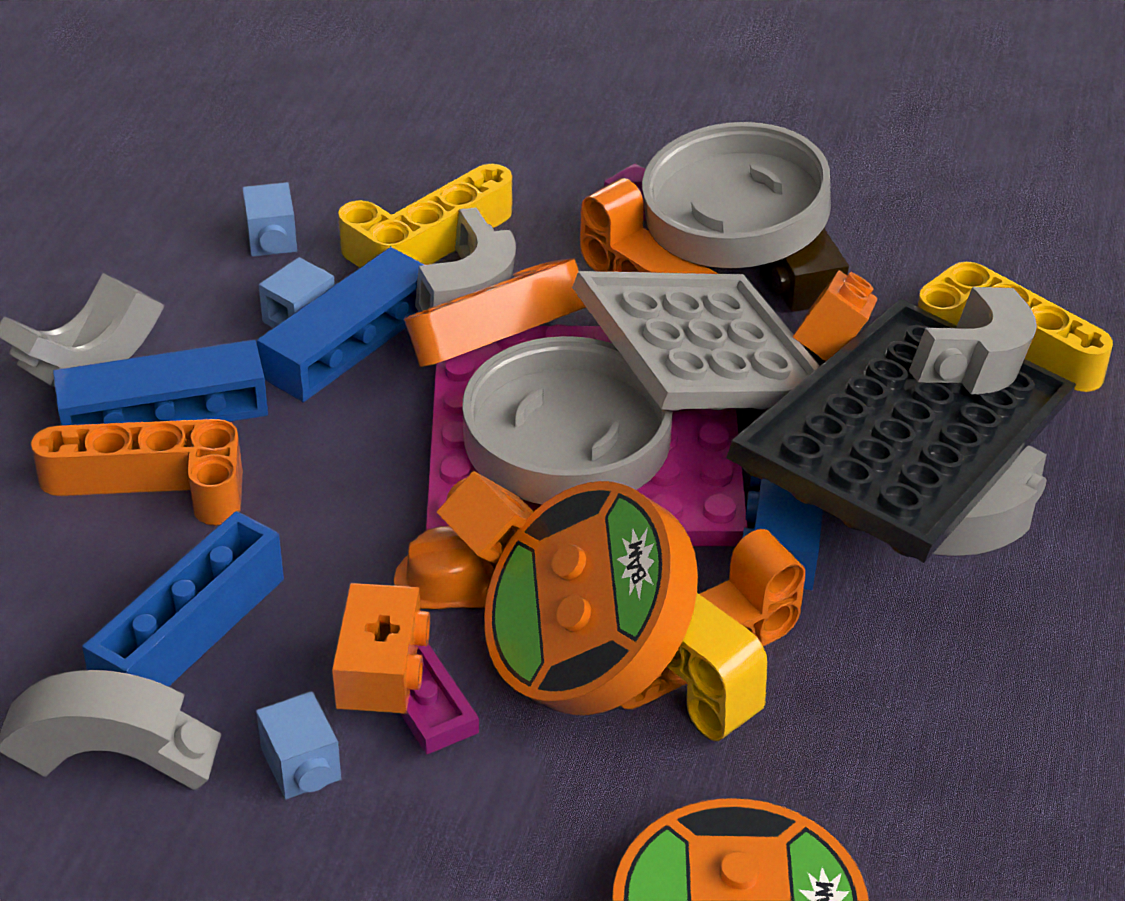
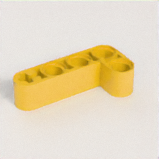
(428, 226)
(1061, 339)
(722, 671)

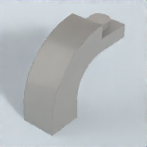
(485, 261)
(104, 331)
(984, 346)
(1003, 511)
(111, 714)

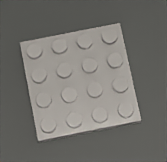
(697, 337)

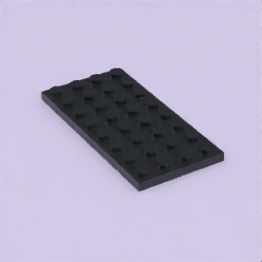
(891, 449)

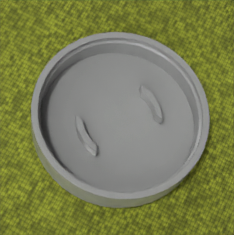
(737, 194)
(562, 418)

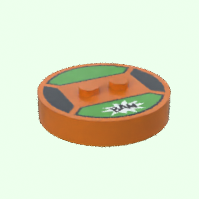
(591, 598)
(737, 854)

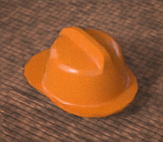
(445, 571)

